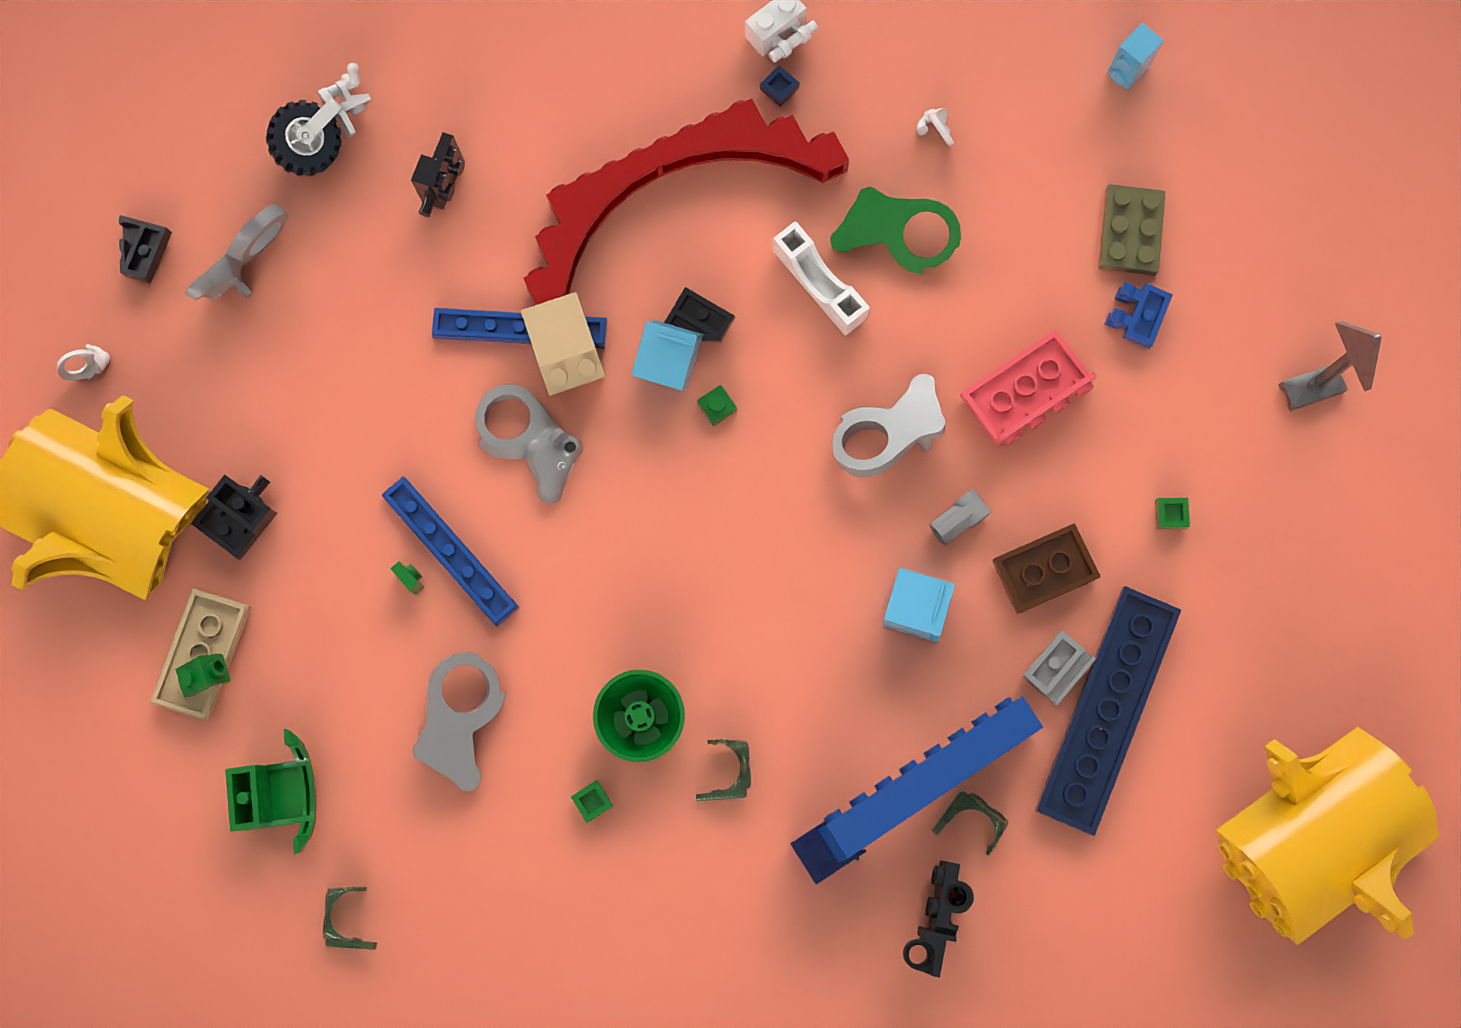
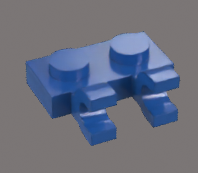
(1147, 314)

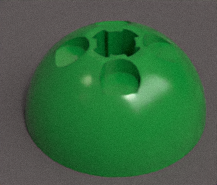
(631, 696)

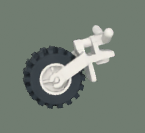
(306, 136)

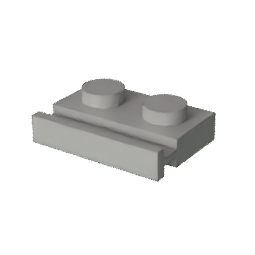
(1058, 667)

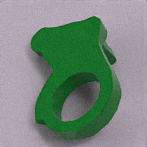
(882, 219)

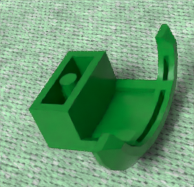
(274, 794)

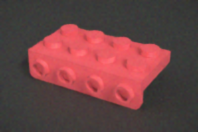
(1028, 389)

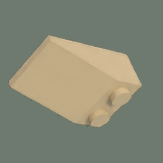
(562, 343)

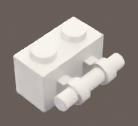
(774, 24)

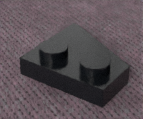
(141, 248)
(700, 316)

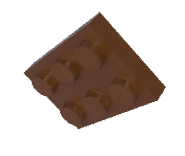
(1046, 568)

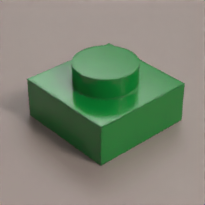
(717, 405)
(1172, 513)
(408, 576)
(592, 801)

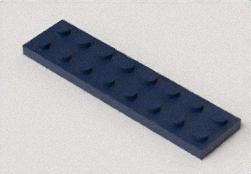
(1108, 711)

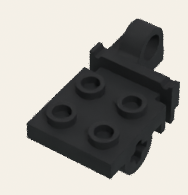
(939, 910)

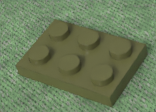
(1132, 229)

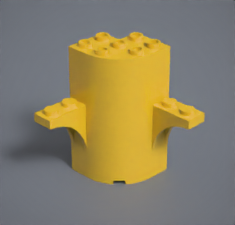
(93, 501)
(1330, 836)

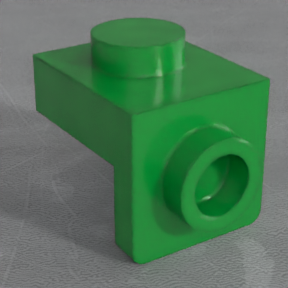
(202, 674)

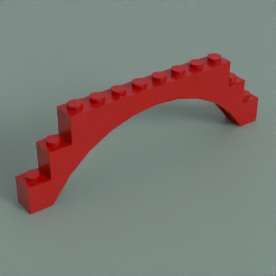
(722, 136)

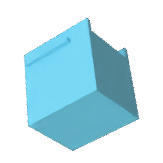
(667, 355)
(918, 605)

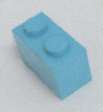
(1134, 56)

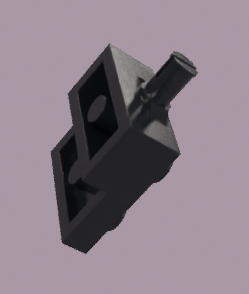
(436, 175)
(235, 515)

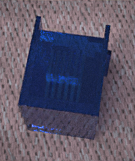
(816, 854)

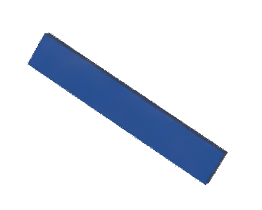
(497, 326)
(450, 551)

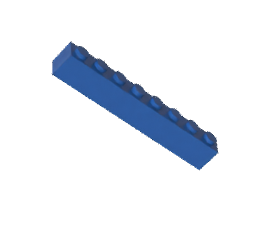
(929, 779)

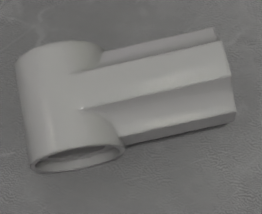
(965, 513)

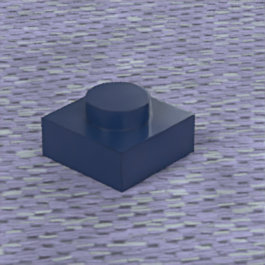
(779, 85)

